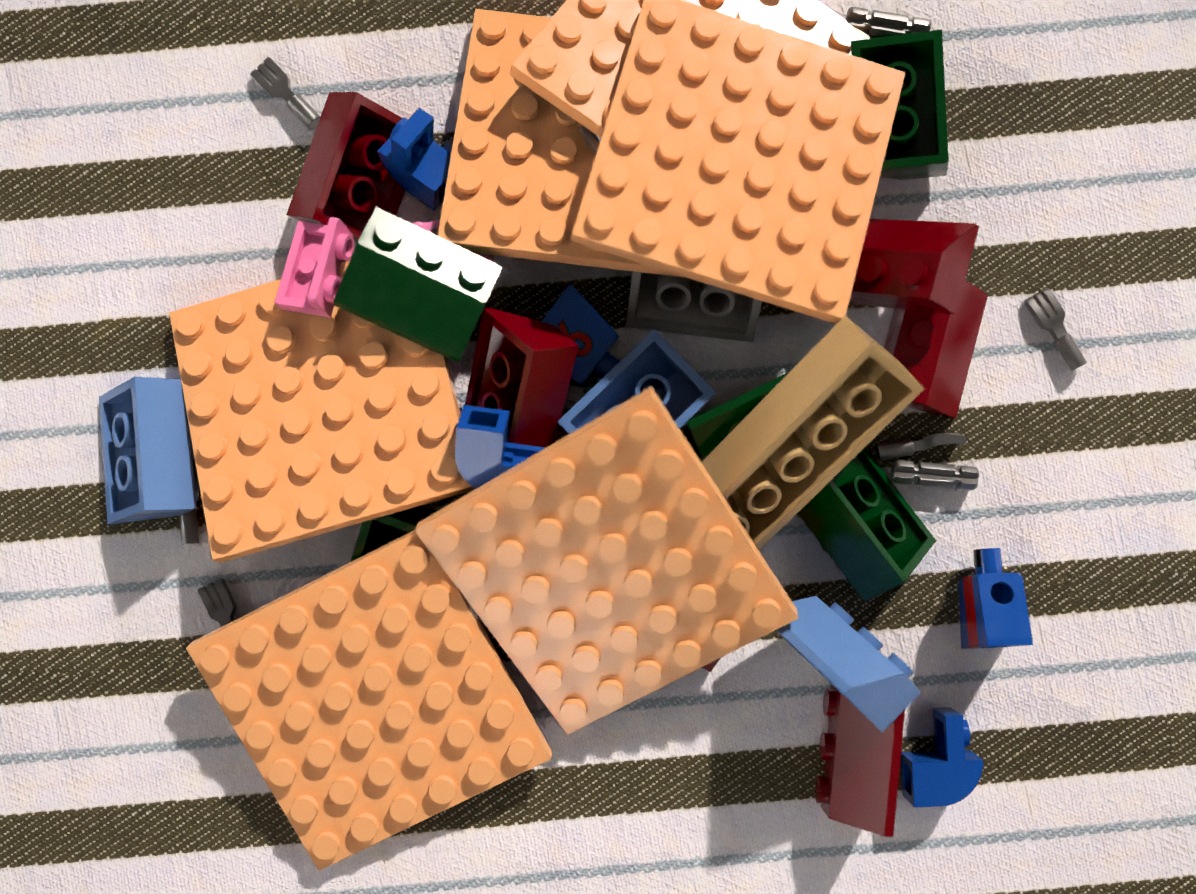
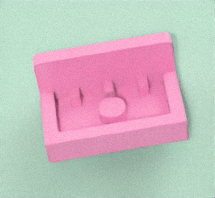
(315, 267)

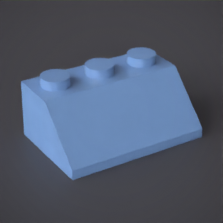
(647, 365)
(147, 451)
(851, 660)

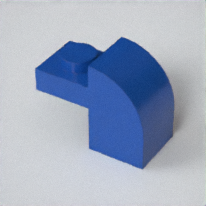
(416, 159)
(483, 445)
(943, 774)

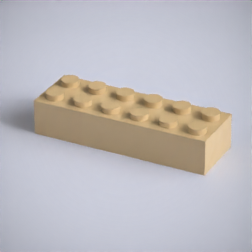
(809, 428)

